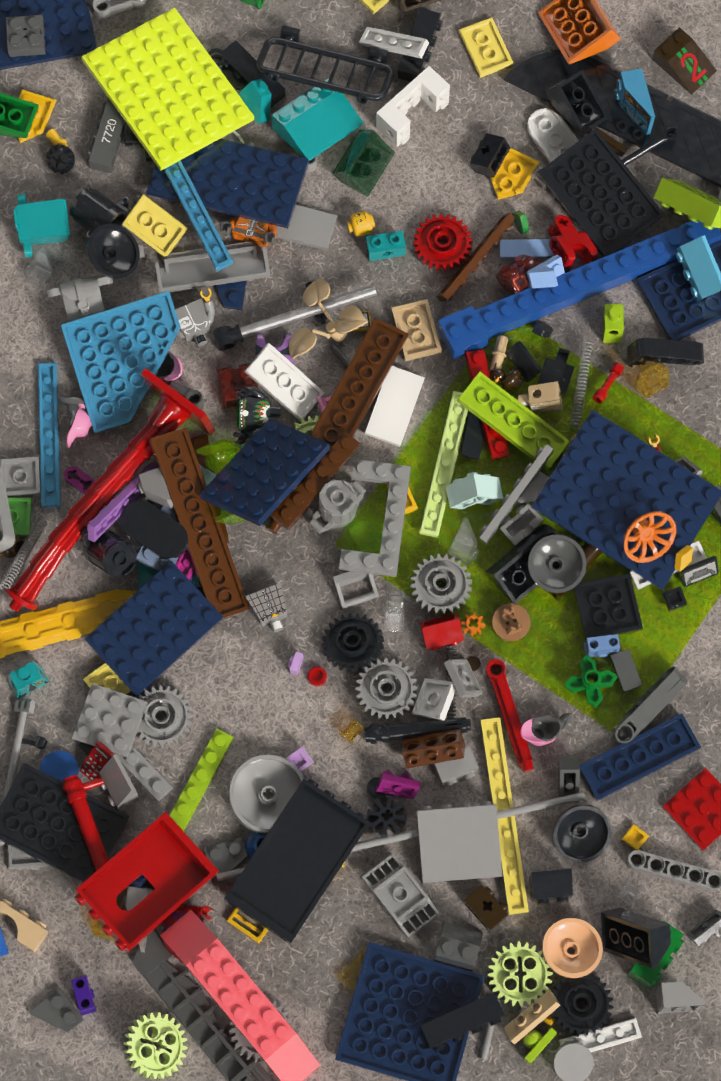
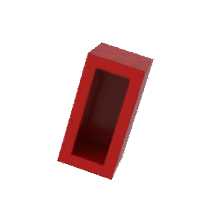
(441, 631)

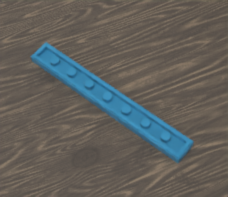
(198, 216)
(49, 435)

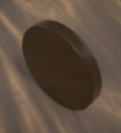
(474, 663)

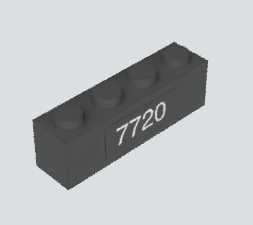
(107, 140)

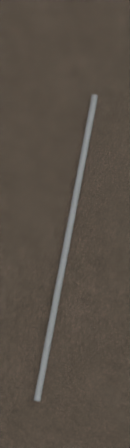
(414, 833)

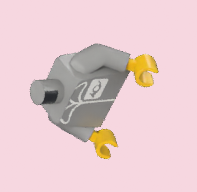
(196, 319)

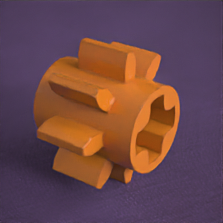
(473, 619)

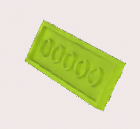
(511, 419)

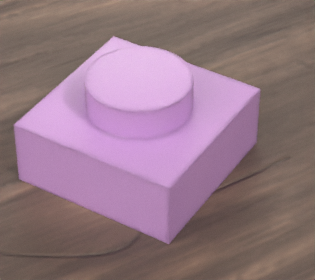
(295, 663)
(300, 759)

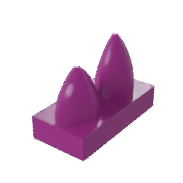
(400, 786)

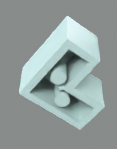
(474, 489)

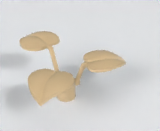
(349, 320)

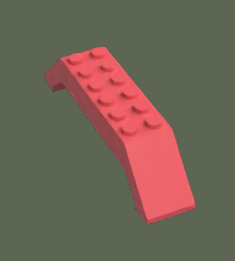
(240, 998)

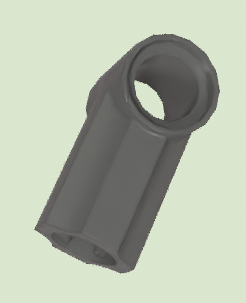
(188, 393)

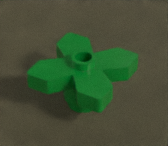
(592, 690)

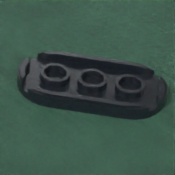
(154, 529)

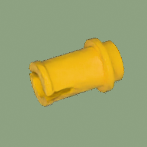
(55, 138)

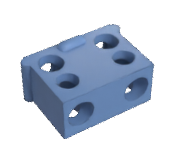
(602, 645)

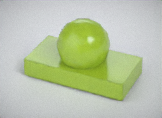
(535, 1041)

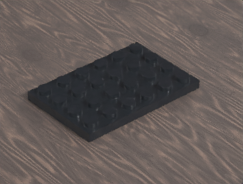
(600, 193)
(44, 825)

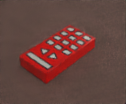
(96, 761)

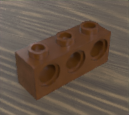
(433, 748)

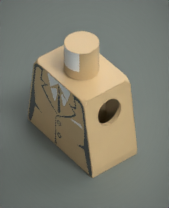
(543, 397)

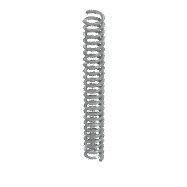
(581, 385)
(23, 548)

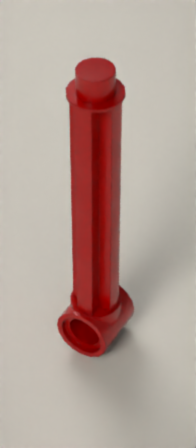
(510, 714)

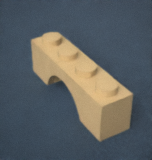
(30, 933)

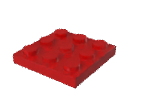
(698, 809)

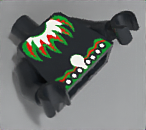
(252, 412)

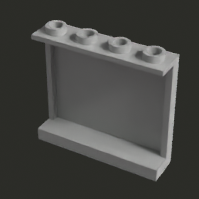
(459, 842)

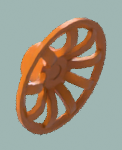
(645, 533)

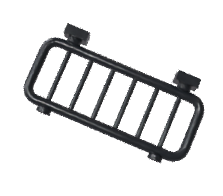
(290, 38)

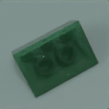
(364, 162)

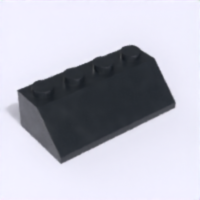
(511, 571)
(635, 936)

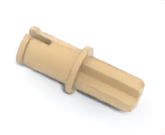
(499, 353)

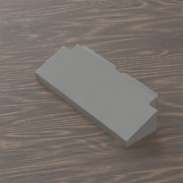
(195, 269)

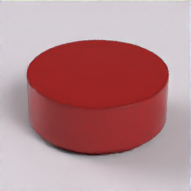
(317, 676)

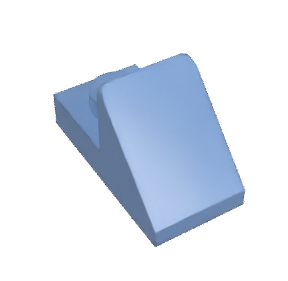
(545, 274)

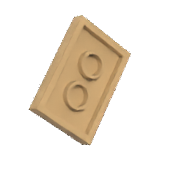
(419, 324)

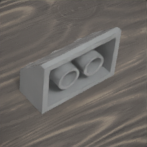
(676, 997)

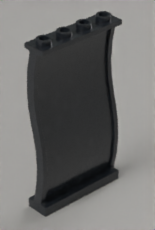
(297, 860)

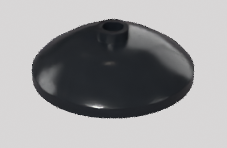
(119, 245)
(588, 842)

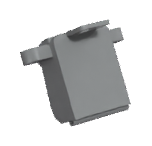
(81, 296)

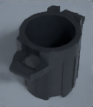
(96, 210)
(109, 553)

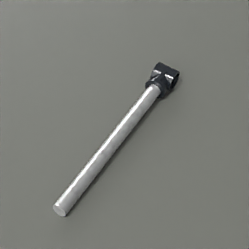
(227, 337)

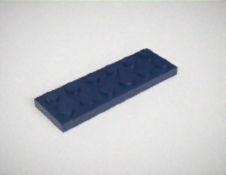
(639, 757)

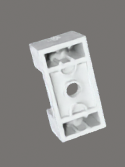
(391, 117)

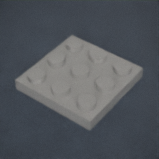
(110, 719)

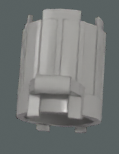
(337, 505)

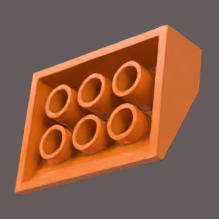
(579, 28)

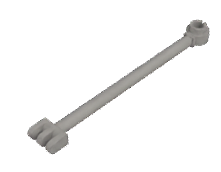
(22, 707)

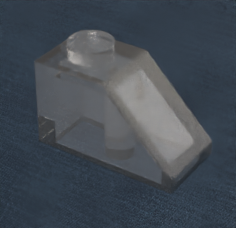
(465, 544)

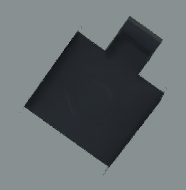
(557, 370)

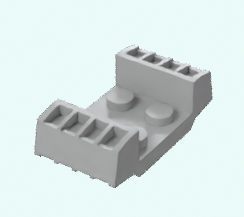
(400, 895)

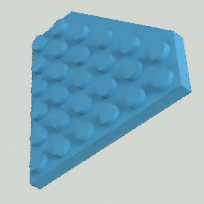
(113, 351)

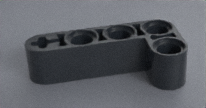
(665, 352)

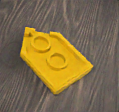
(43, 113)
(513, 174)

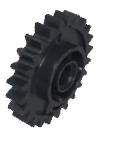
(352, 629)
(596, 1004)

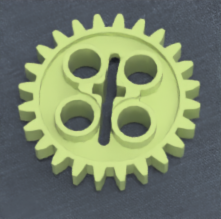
(501, 974)
(160, 1028)

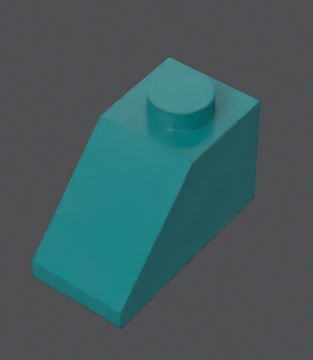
(258, 100)

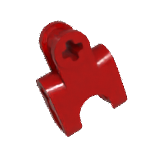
(568, 242)

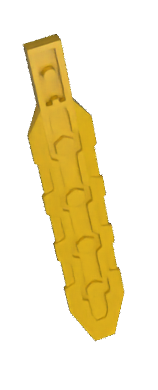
(59, 623)

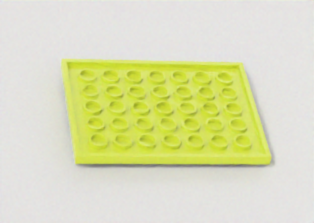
(167, 88)

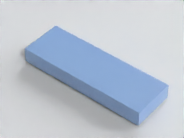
(532, 247)

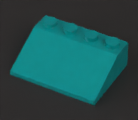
(315, 121)

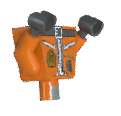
(250, 230)

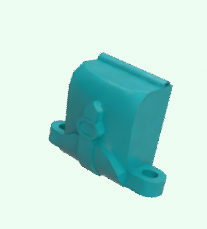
(41, 222)

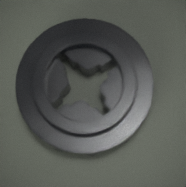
(68, 157)

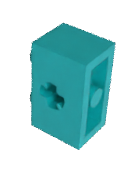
(386, 245)

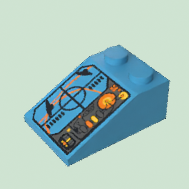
(635, 98)

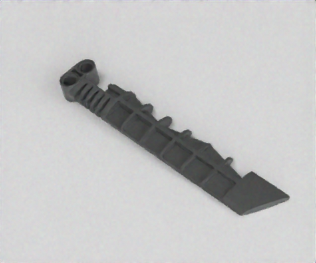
(194, 1012)

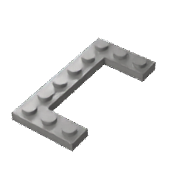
(387, 561)

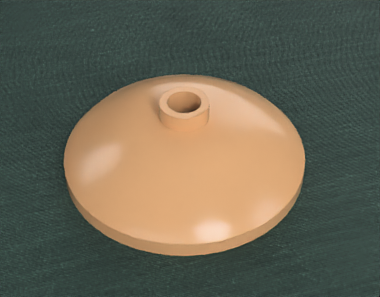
(581, 938)

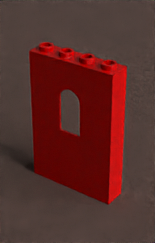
(167, 862)

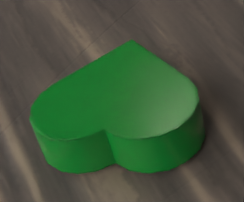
(521, 221)

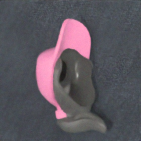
(170, 369)
(78, 418)
(544, 729)

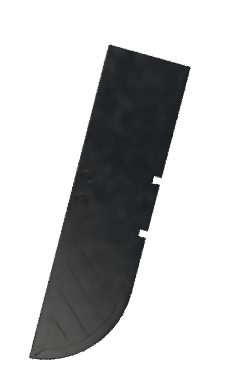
(698, 132)

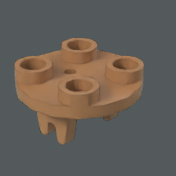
(514, 630)

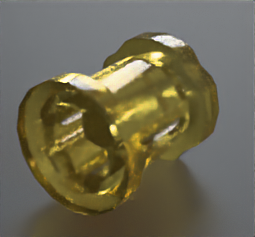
(351, 731)

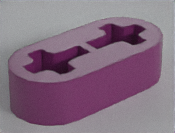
(77, 484)

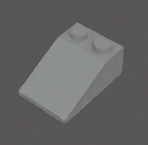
(118, 784)

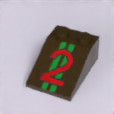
(684, 61)

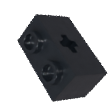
(490, 155)

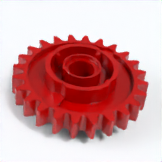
(442, 229)

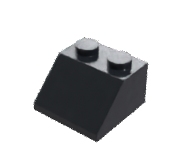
(551, 886)

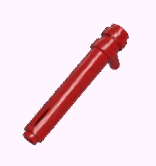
(77, 798)

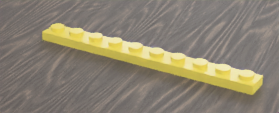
(502, 798)

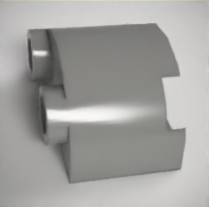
(522, 524)

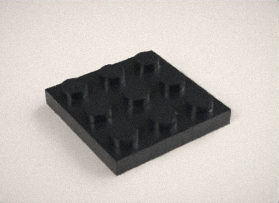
(608, 606)

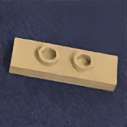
(531, 1016)

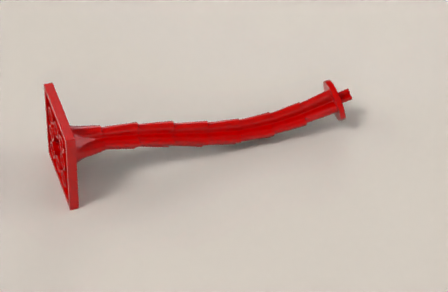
(166, 417)

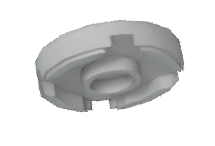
(573, 1062)

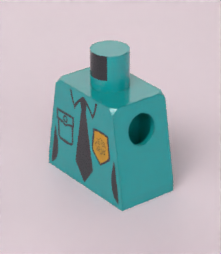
(27, 679)

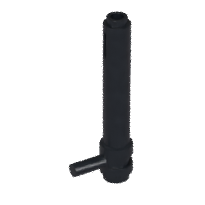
(387, 732)

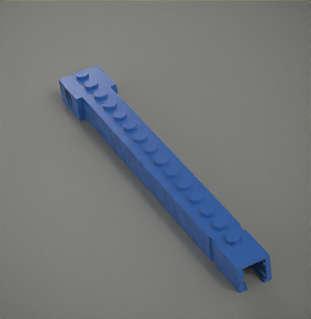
(473, 328)

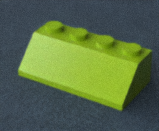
(690, 201)

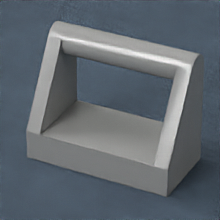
(351, 577)

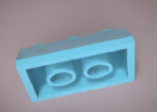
(700, 268)

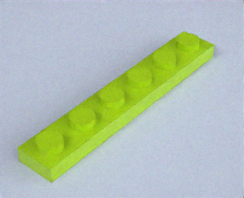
(201, 778)

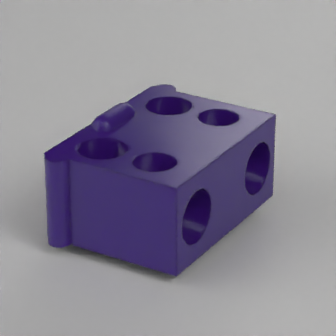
(84, 994)

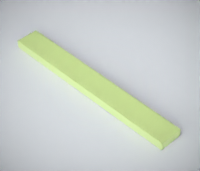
(444, 467)

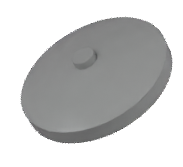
(262, 790)

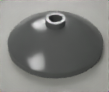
(560, 550)

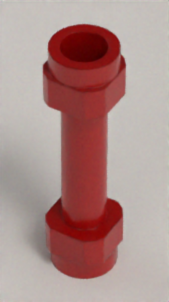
(615, 371)

